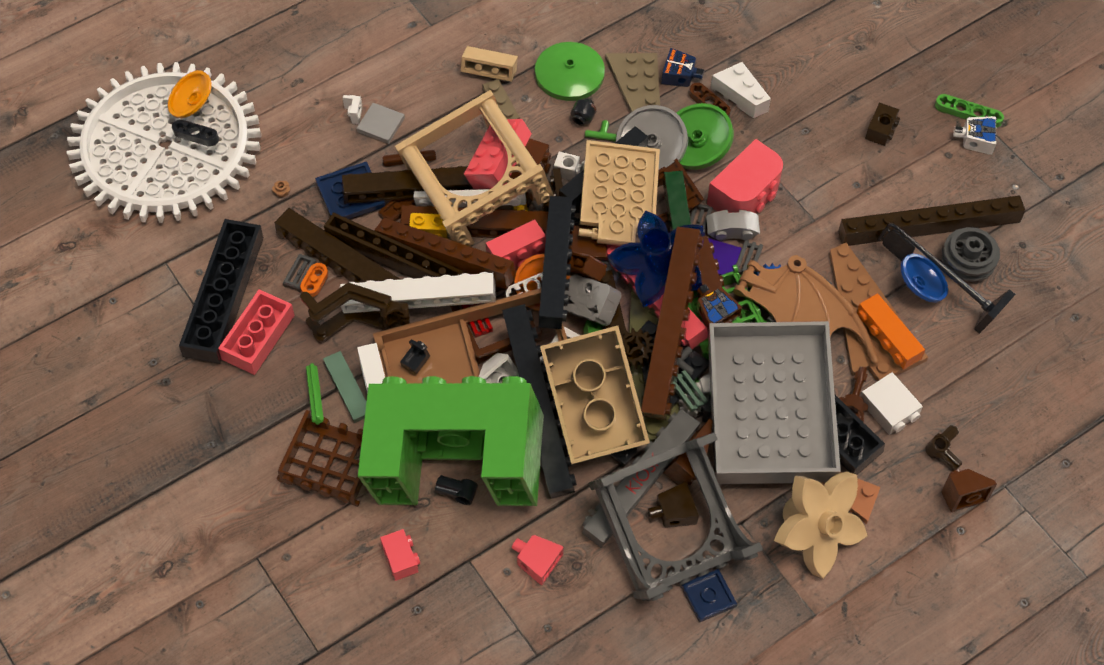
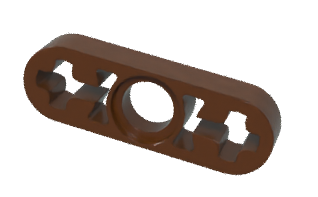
(707, 94)

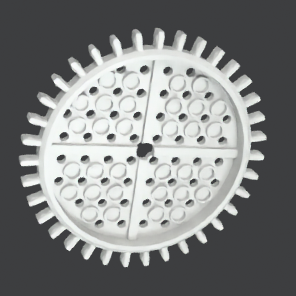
(156, 198)

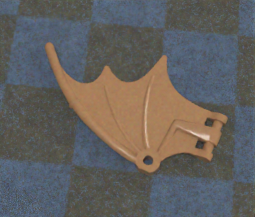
(801, 296)

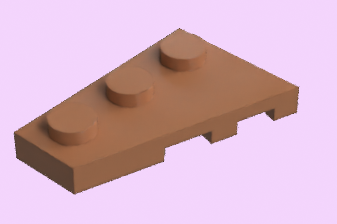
(864, 499)

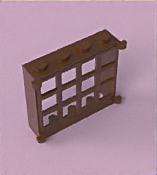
(340, 434)

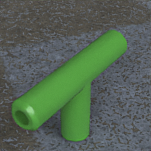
(602, 134)

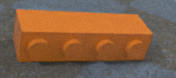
(890, 331)

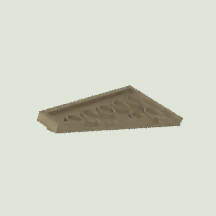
(636, 77)

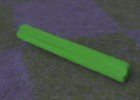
(314, 394)

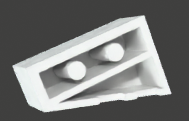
(741, 88)

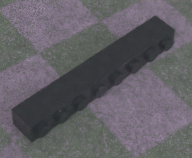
(555, 263)

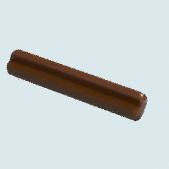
(395, 159)

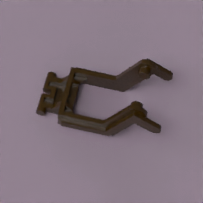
(390, 311)

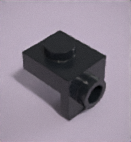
(416, 356)

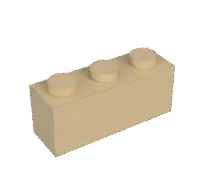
(489, 63)

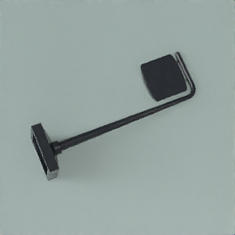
(902, 247)

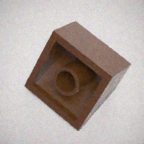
(967, 489)

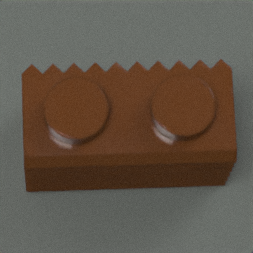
(587, 266)

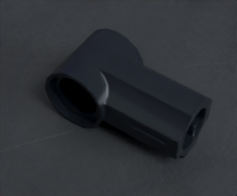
(462, 490)

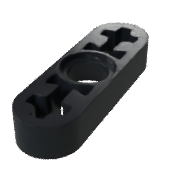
(184, 129)

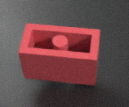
(399, 554)

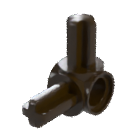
(943, 441)

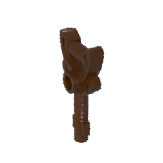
(854, 401)

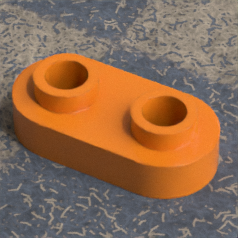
(313, 281)

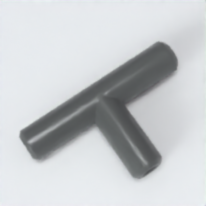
(682, 365)

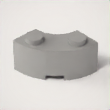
(737, 225)

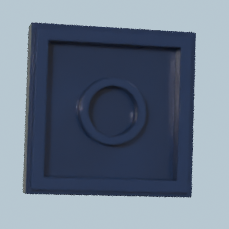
(709, 595)

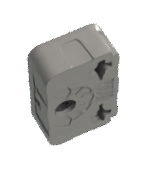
(592, 300)

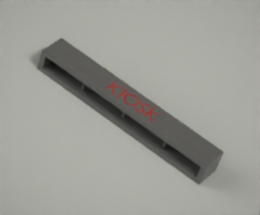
(635, 486)

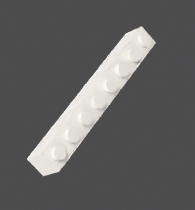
(431, 291)

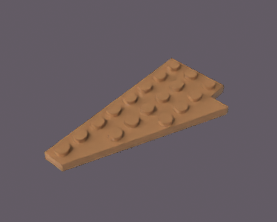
(857, 286)

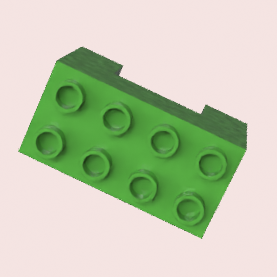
(452, 423)

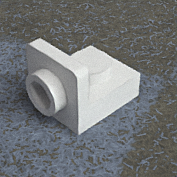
(354, 106)

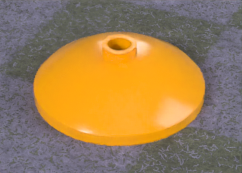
(189, 94)

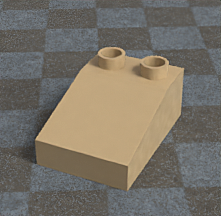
(594, 394)

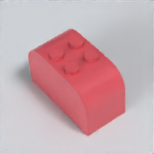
(747, 180)

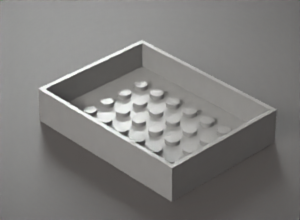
(772, 402)

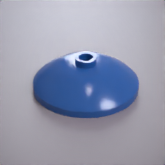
(924, 278)

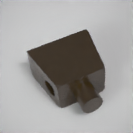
(675, 507)

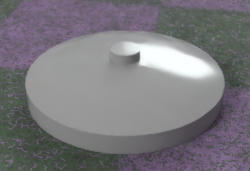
(664, 131)

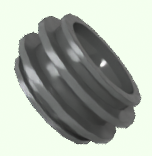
(972, 246)

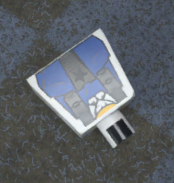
(978, 134)

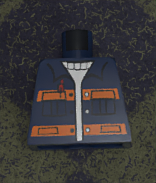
(680, 69)

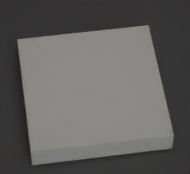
(380, 123)

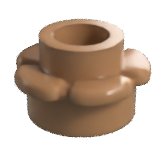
(281, 192)

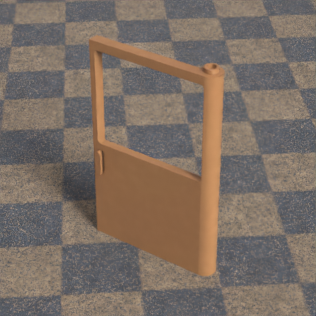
(446, 340)

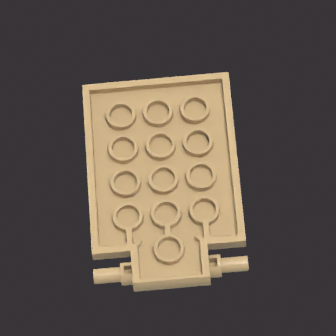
(617, 190)

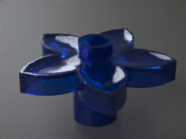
(650, 258)

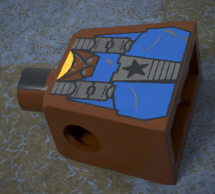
(716, 306)

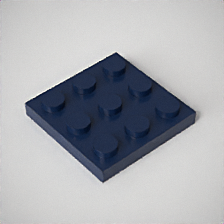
(331, 192)

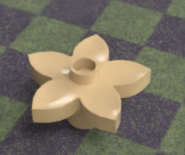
(819, 519)

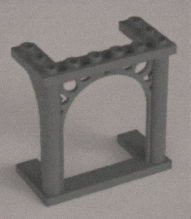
(734, 542)

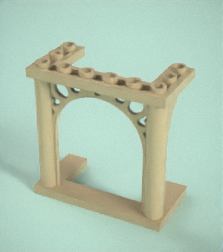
(455, 221)

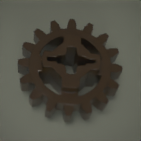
(635, 349)

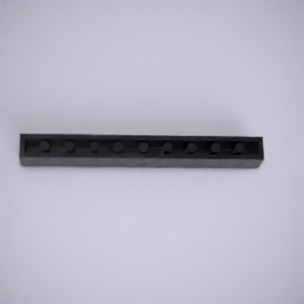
(529, 367)

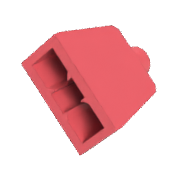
(538, 557)

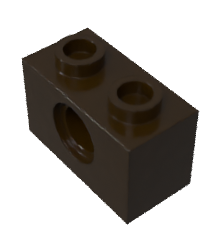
(882, 124)

